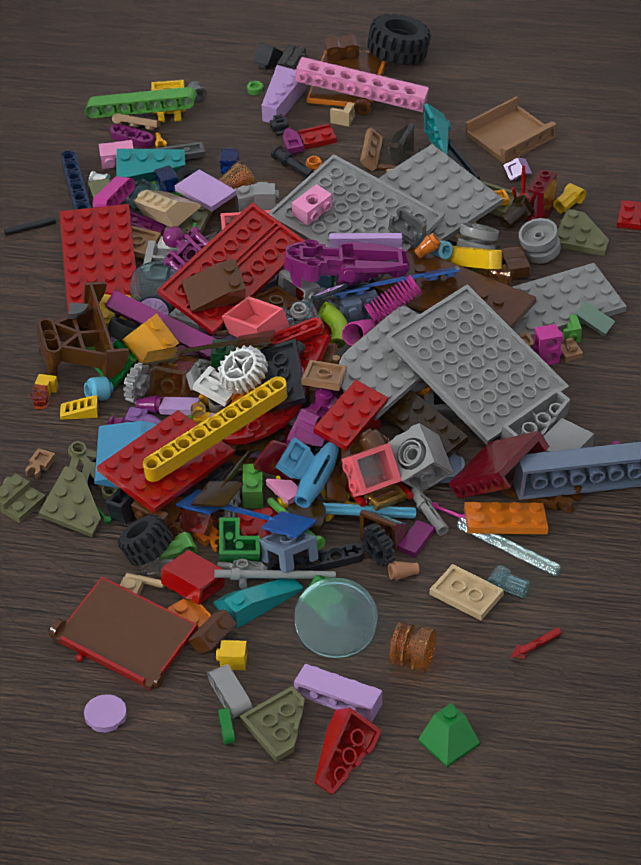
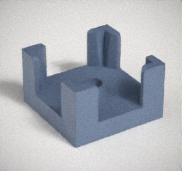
(287, 547)

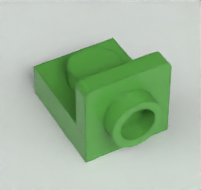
(573, 329)

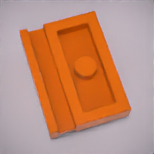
(191, 611)

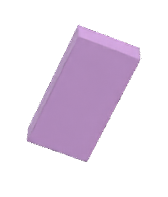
(172, 404)

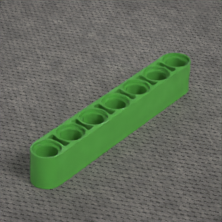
(141, 102)

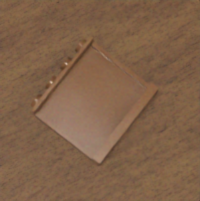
(509, 131)

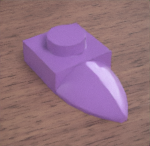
(139, 414)

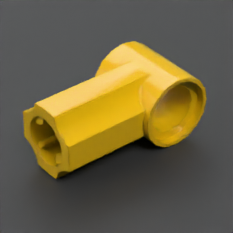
(571, 195)

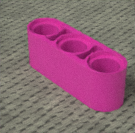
(114, 192)

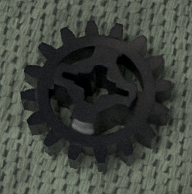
(378, 545)

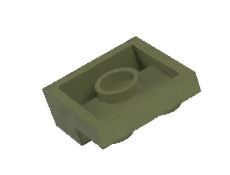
(19, 498)

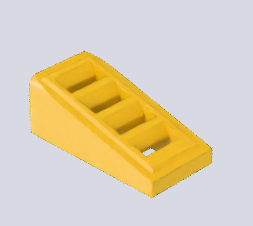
(85, 408)

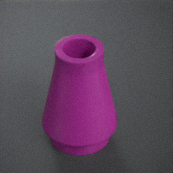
(150, 403)

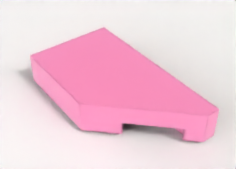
(284, 489)

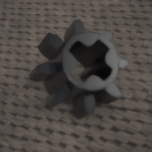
(279, 124)

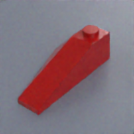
(345, 745)

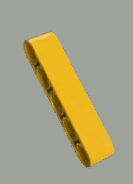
(476, 257)

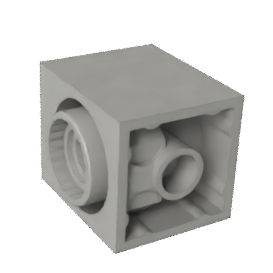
(420, 457)

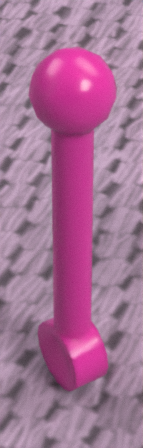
(437, 507)

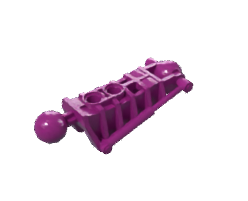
(175, 238)

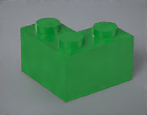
(234, 546)

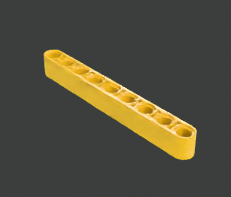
(215, 429)

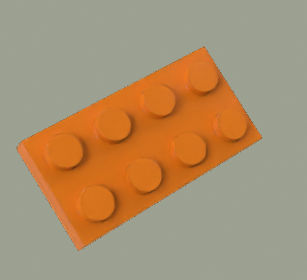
(505, 518)

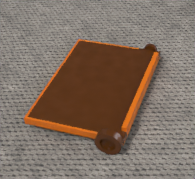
(364, 62)

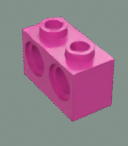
(548, 343)

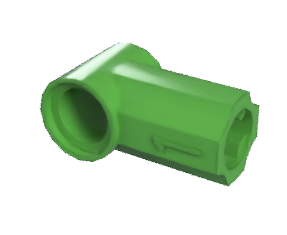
(180, 545)

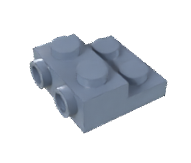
(353, 306)

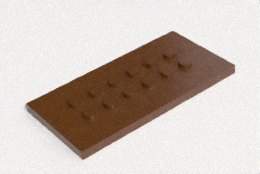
(503, 299)

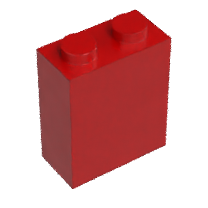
(192, 577)

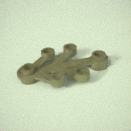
(89, 467)

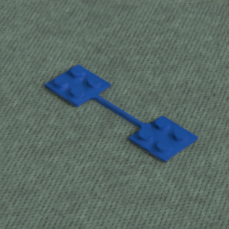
(432, 275)
(282, 523)

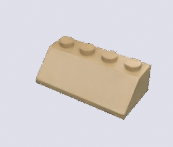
(165, 207)

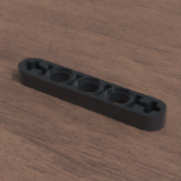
(325, 556)

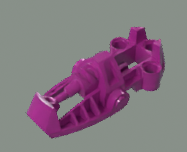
(348, 263)
(310, 417)

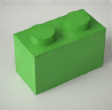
(252, 487)

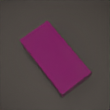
(416, 538)

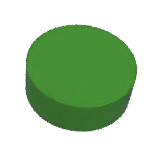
(255, 88)

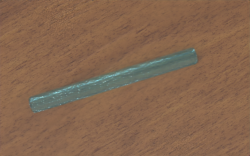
(515, 550)

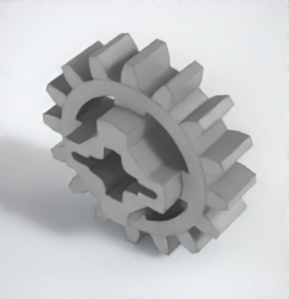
(137, 382)

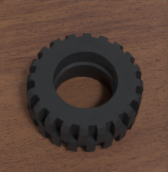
(398, 39)

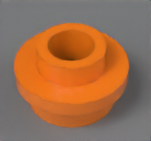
(313, 162)

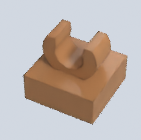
(571, 350)

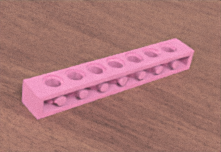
(361, 84)

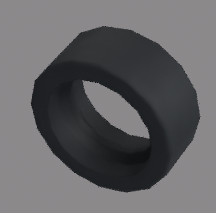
(120, 328)

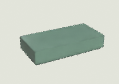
(594, 318)

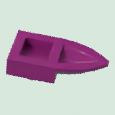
(292, 141)

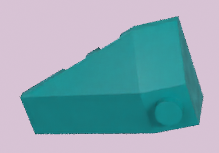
(436, 128)

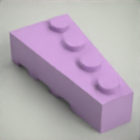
(281, 93)

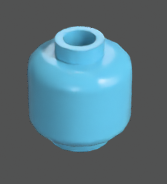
(98, 386)

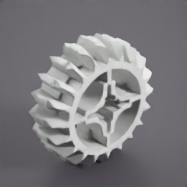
(238, 380)

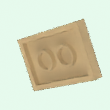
(466, 592)

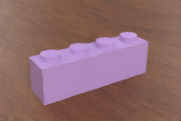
(338, 692)

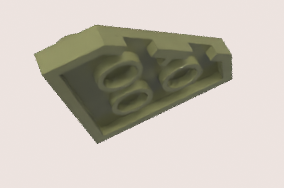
(581, 234)
(72, 504)
(276, 722)

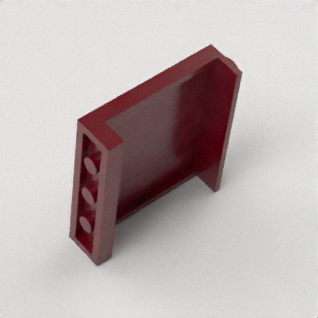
(487, 469)

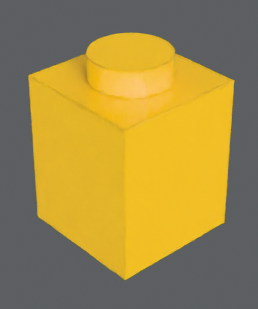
(232, 653)

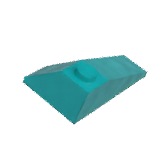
(256, 600)

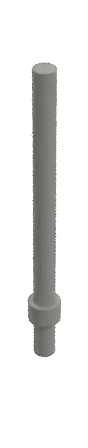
(236, 574)

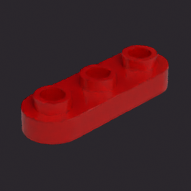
(299, 331)

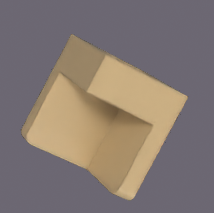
(343, 117)

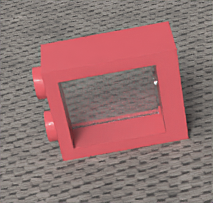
(371, 470)

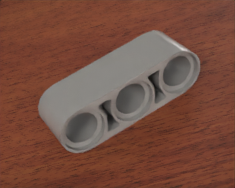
(229, 690)

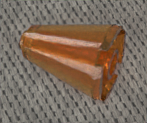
(237, 176)

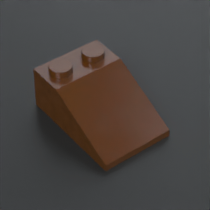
(215, 286)

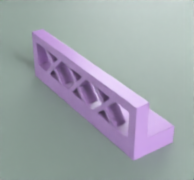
(386, 239)

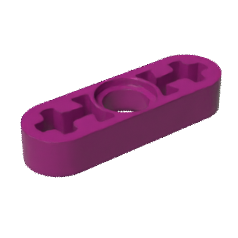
(140, 139)

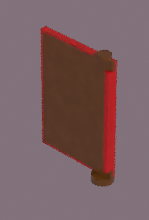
(125, 633)

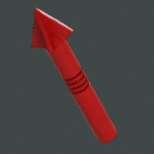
(520, 651)

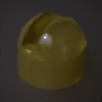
(198, 410)

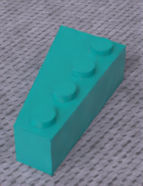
(143, 162)

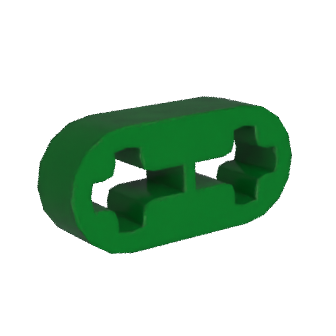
(226, 726)

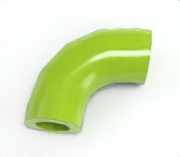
(335, 321)

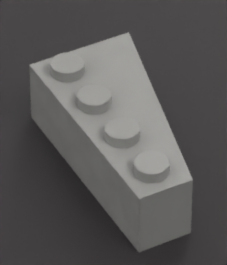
(539, 416)

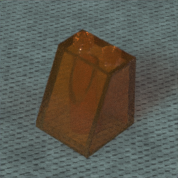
(171, 378)

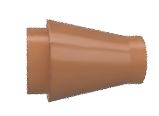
(400, 570)

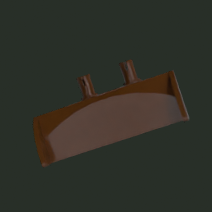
(75, 341)

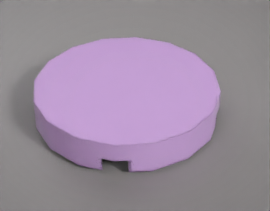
(105, 713)

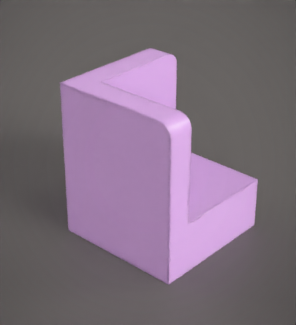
(514, 168)

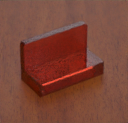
(197, 522)

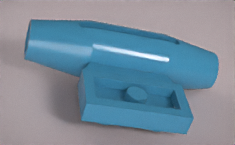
(311, 470)

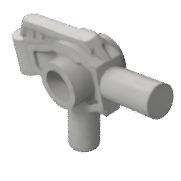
(242, 564)

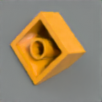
(150, 337)

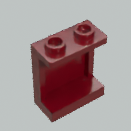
(545, 188)

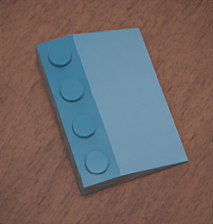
(114, 438)

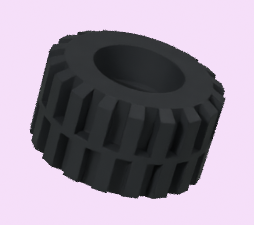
(145, 540)

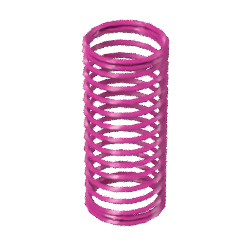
(414, 287)
(351, 331)

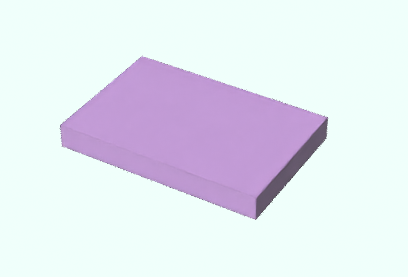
(205, 190)

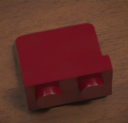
(269, 459)

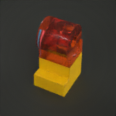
(42, 390)

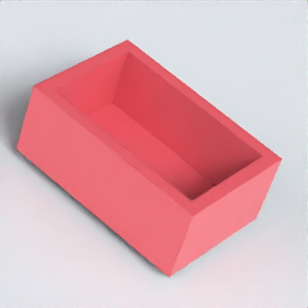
(254, 317)

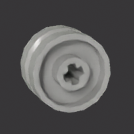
(477, 236)
(540, 240)

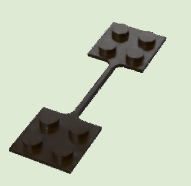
(172, 354)
(222, 492)

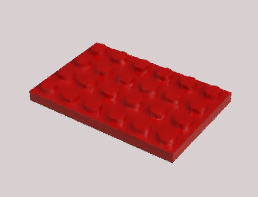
(127, 470)

